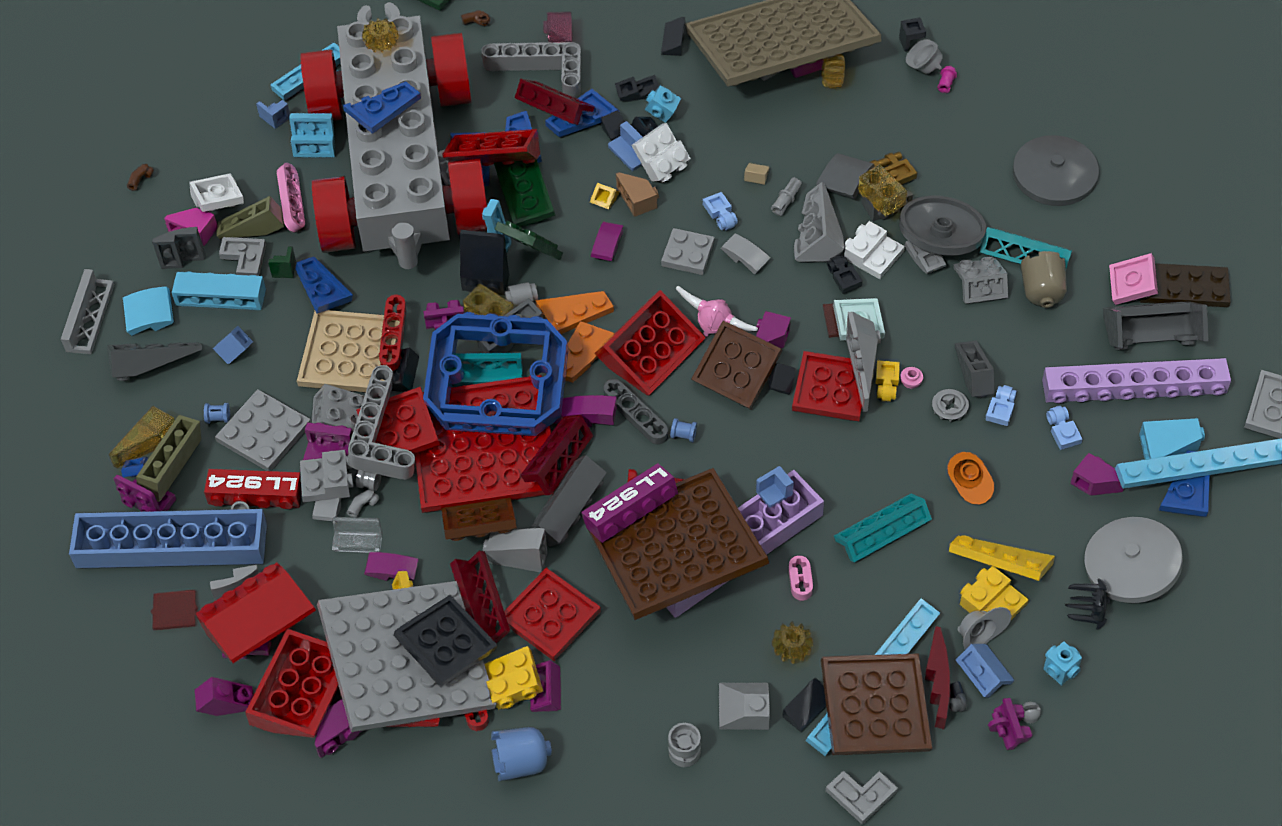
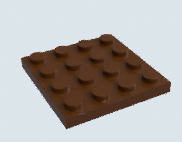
(875, 704)

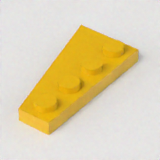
(1012, 559)

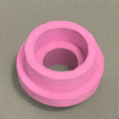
(911, 382)

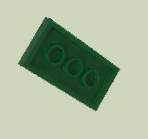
(524, 192)
(529, 239)

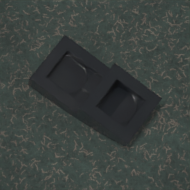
(636, 90)

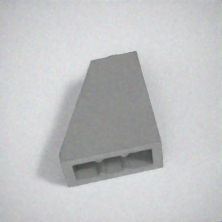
(518, 549)

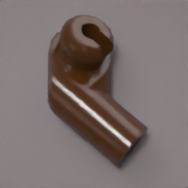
(477, 17)

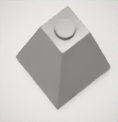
(744, 706)

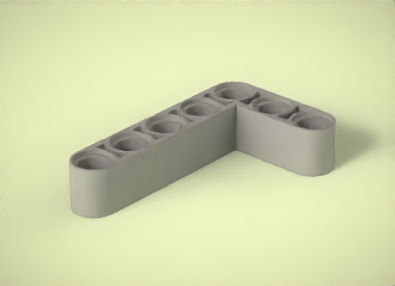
(537, 56)
(370, 426)

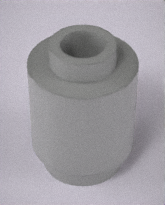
(519, 293)

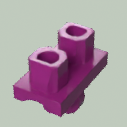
(436, 317)
(1006, 723)

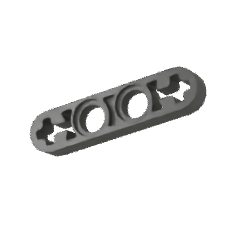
(638, 409)

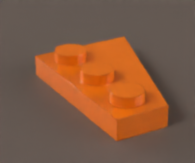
(568, 311)
(581, 348)

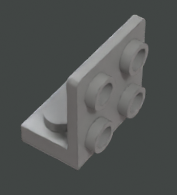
(982, 279)
(336, 406)

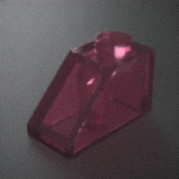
(558, 26)

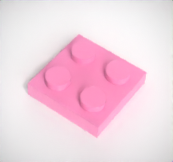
(1133, 279)

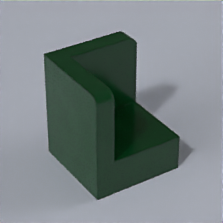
(283, 265)

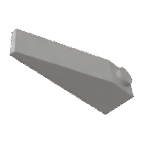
(820, 230)
(862, 347)

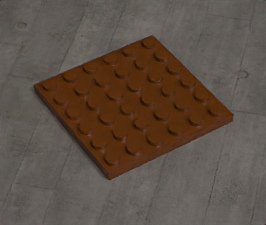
(681, 547)

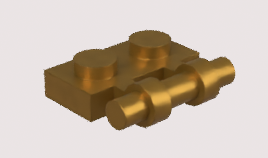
(900, 170)

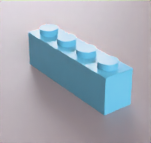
(219, 290)

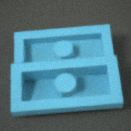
(312, 135)
(148, 309)

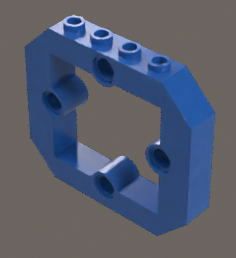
(485, 328)

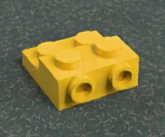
(991, 592)
(513, 678)

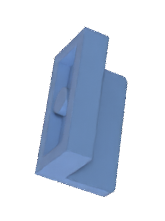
(622, 146)
(984, 669)

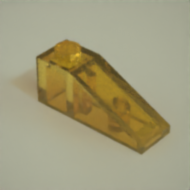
(142, 437)

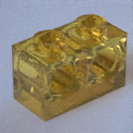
(882, 190)
(484, 302)

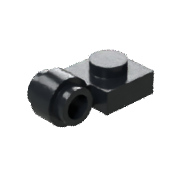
(844, 276)

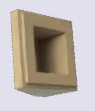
(756, 173)

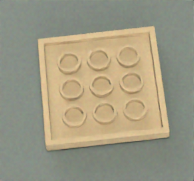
(342, 350)

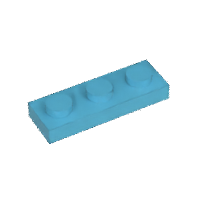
(492, 215)

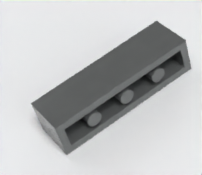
(569, 499)

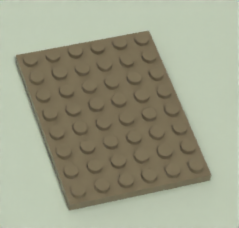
(779, 36)

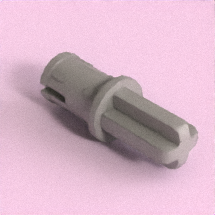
(786, 196)

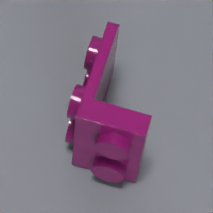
(326, 438)
(141, 498)

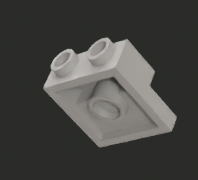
(326, 477)

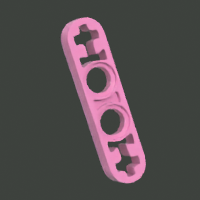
(290, 197)

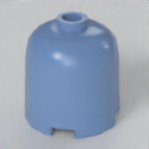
(519, 752)

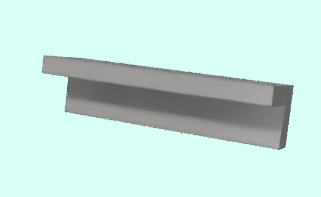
(80, 309)

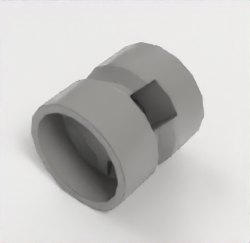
(684, 744)

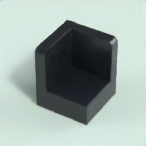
(911, 30)

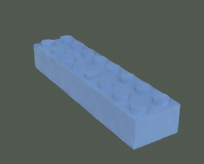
(168, 538)

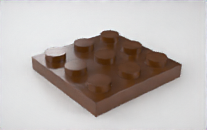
(737, 364)
(478, 519)

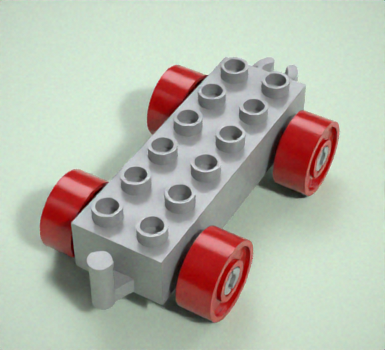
(397, 167)

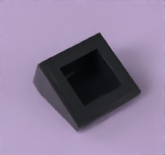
(611, 124)
(782, 378)

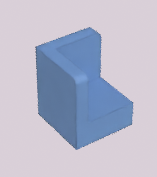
(274, 114)
(232, 345)
(774, 487)

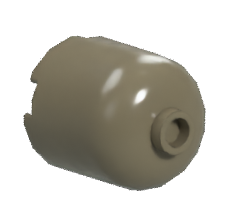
(1044, 278)

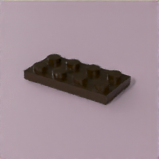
(1191, 284)

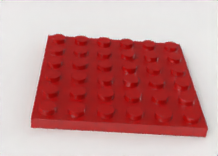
(480, 464)

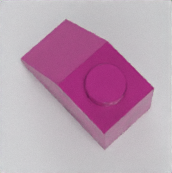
(193, 217)

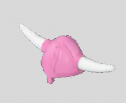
(713, 313)

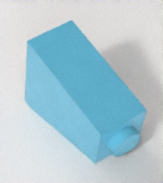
(1170, 437)

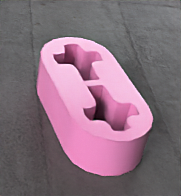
(805, 577)

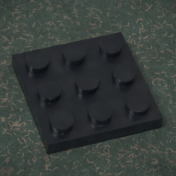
(445, 640)

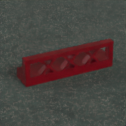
(551, 100)
(557, 447)
(473, 598)

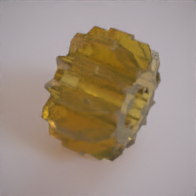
(380, 35)
(833, 71)
(798, 649)

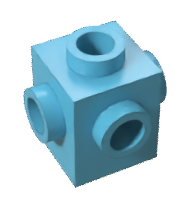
(662, 103)
(1062, 662)

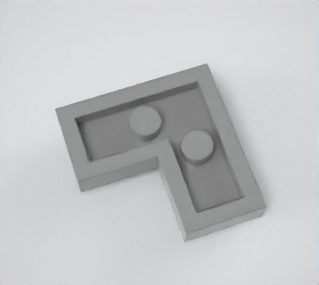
(247, 251)
(858, 800)

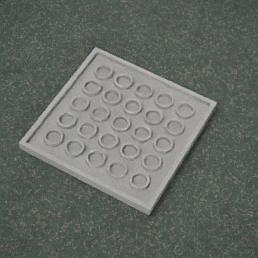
(378, 675)

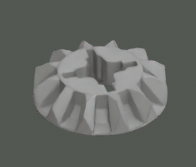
(947, 397)

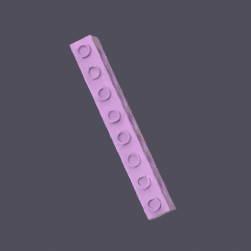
(1152, 380)

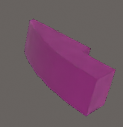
(593, 408)

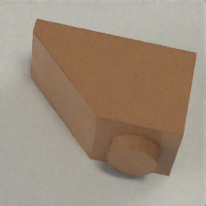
(637, 193)

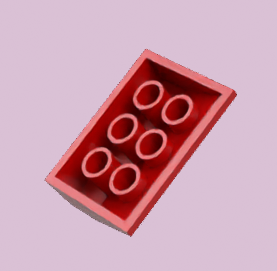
(495, 147)
(650, 344)
(254, 612)
(295, 687)

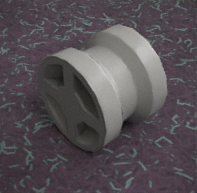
(368, 480)

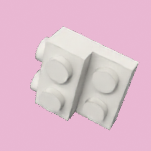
(661, 153)
(215, 193)
(872, 250)

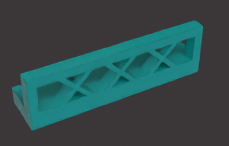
(1022, 242)
(480, 372)
(884, 526)

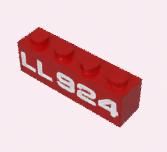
(254, 488)

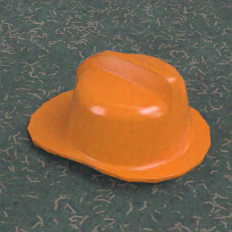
(971, 477)

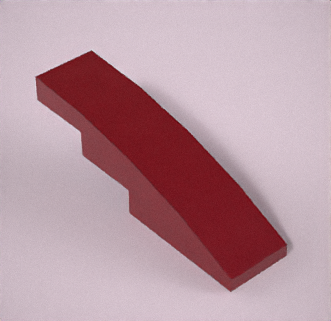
(939, 673)

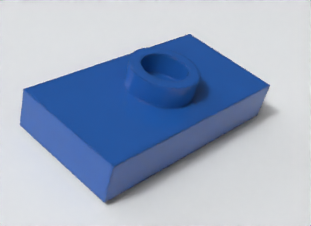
(133, 466)

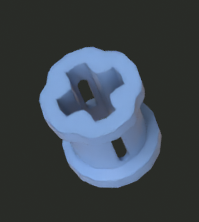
(216, 413)
(683, 430)

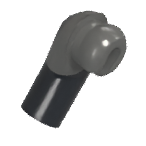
(958, 702)

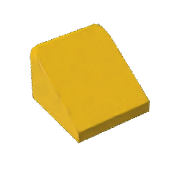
(604, 196)

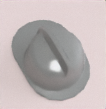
(925, 56)
(983, 626)

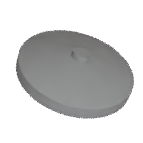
(1134, 559)

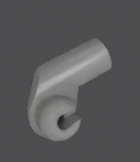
(361, 499)

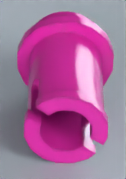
(948, 74)

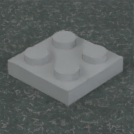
(687, 251)

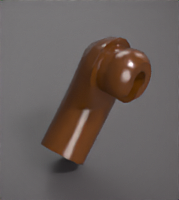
(136, 176)

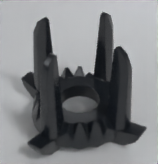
(1099, 603)

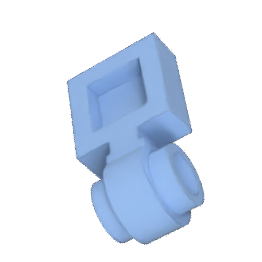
(718, 206)
(1001, 406)
(1064, 432)

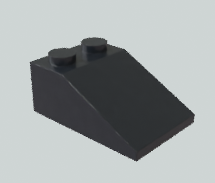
(483, 261)

